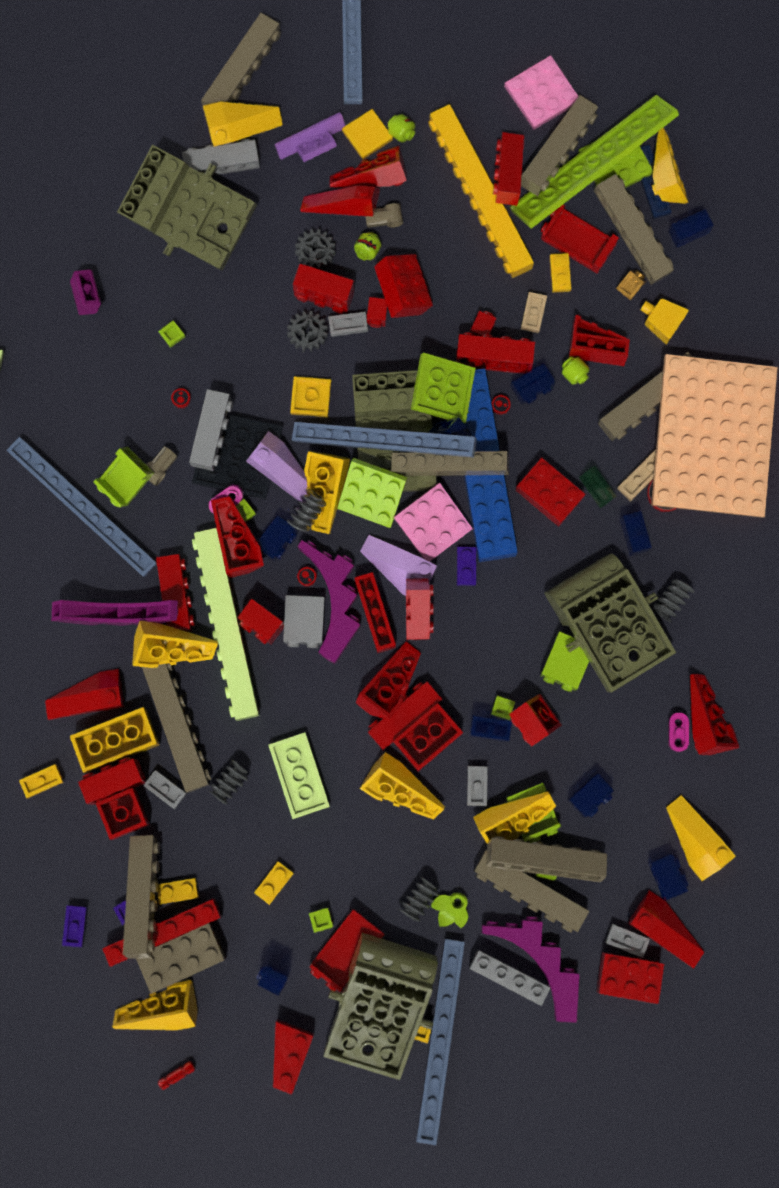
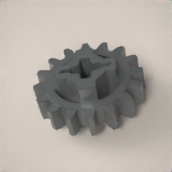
(322, 251)
(314, 333)

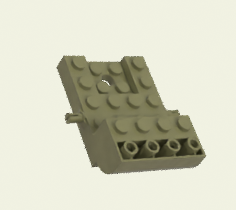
(186, 208)
(386, 403)
(610, 621)
(381, 1006)

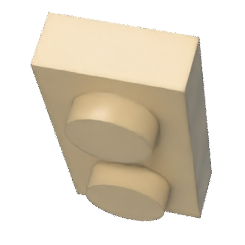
(533, 312)

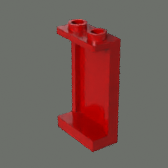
(578, 239)
(337, 954)

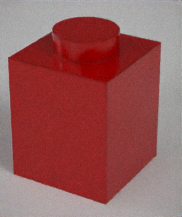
(377, 312)
(483, 324)

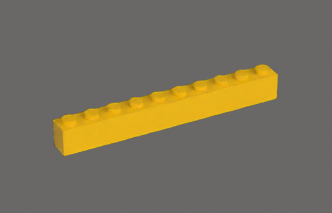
(480, 189)

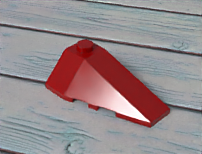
(345, 201)
(92, 695)

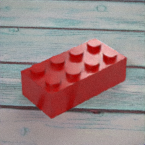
(495, 353)

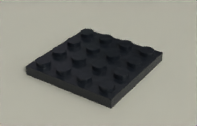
(239, 443)

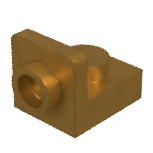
(631, 284)

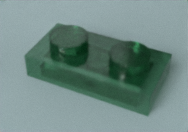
(597, 487)

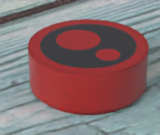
(181, 398)
(501, 404)
(306, 576)

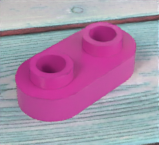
(237, 490)
(678, 732)

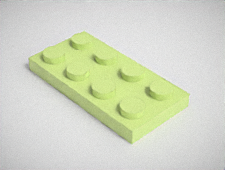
(299, 775)

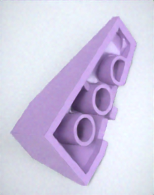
(279, 465)
(396, 563)

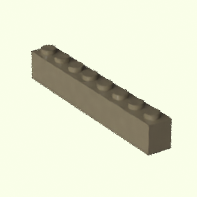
(176, 727)

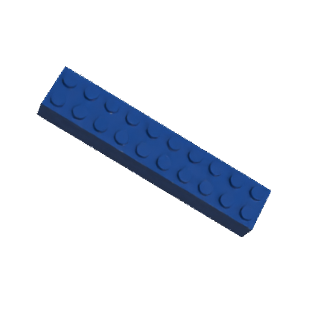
(487, 493)

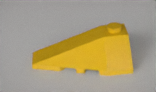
(236, 121)
(665, 172)
(327, 477)
(164, 644)
(395, 783)
(514, 817)
(702, 846)
(162, 1011)

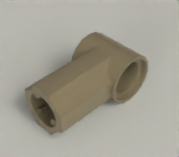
(389, 215)
(161, 464)

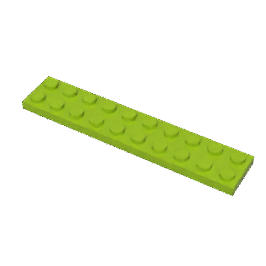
(596, 160)

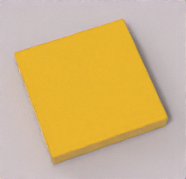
(367, 134)
(310, 396)

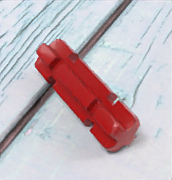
(176, 1075)

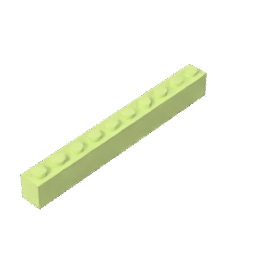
(226, 625)

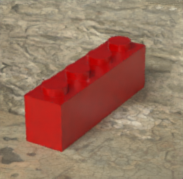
(509, 168)
(174, 587)
(375, 612)
(410, 711)

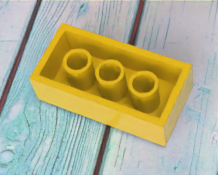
(114, 740)

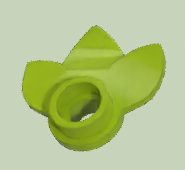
(449, 912)

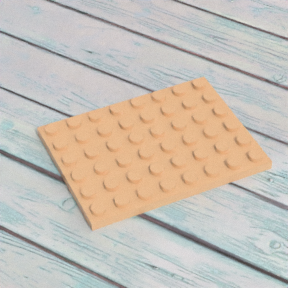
(714, 436)

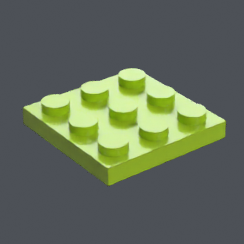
(629, 169)
(442, 387)
(372, 492)

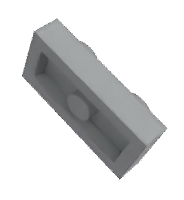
(348, 324)
(477, 786)
(165, 789)
(627, 940)

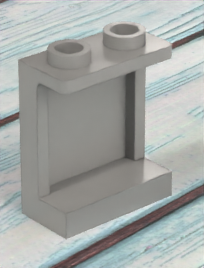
(303, 621)

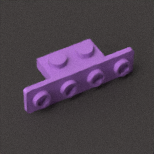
(312, 140)

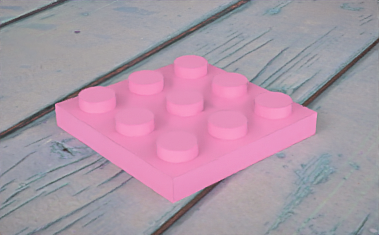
(541, 92)
(432, 522)

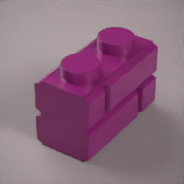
(85, 292)

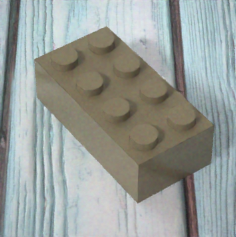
(181, 958)

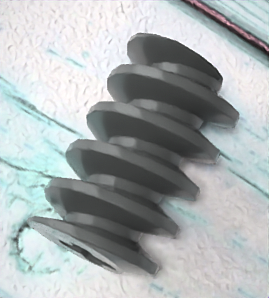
(308, 511)
(672, 599)
(229, 782)
(419, 900)

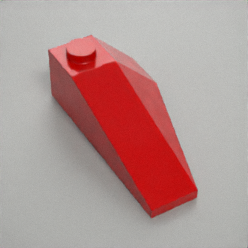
(382, 171)
(237, 543)
(387, 689)
(708, 724)
(663, 926)

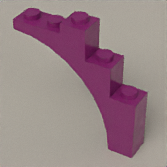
(335, 573)
(113, 613)
(563, 983)

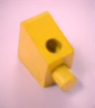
(664, 318)

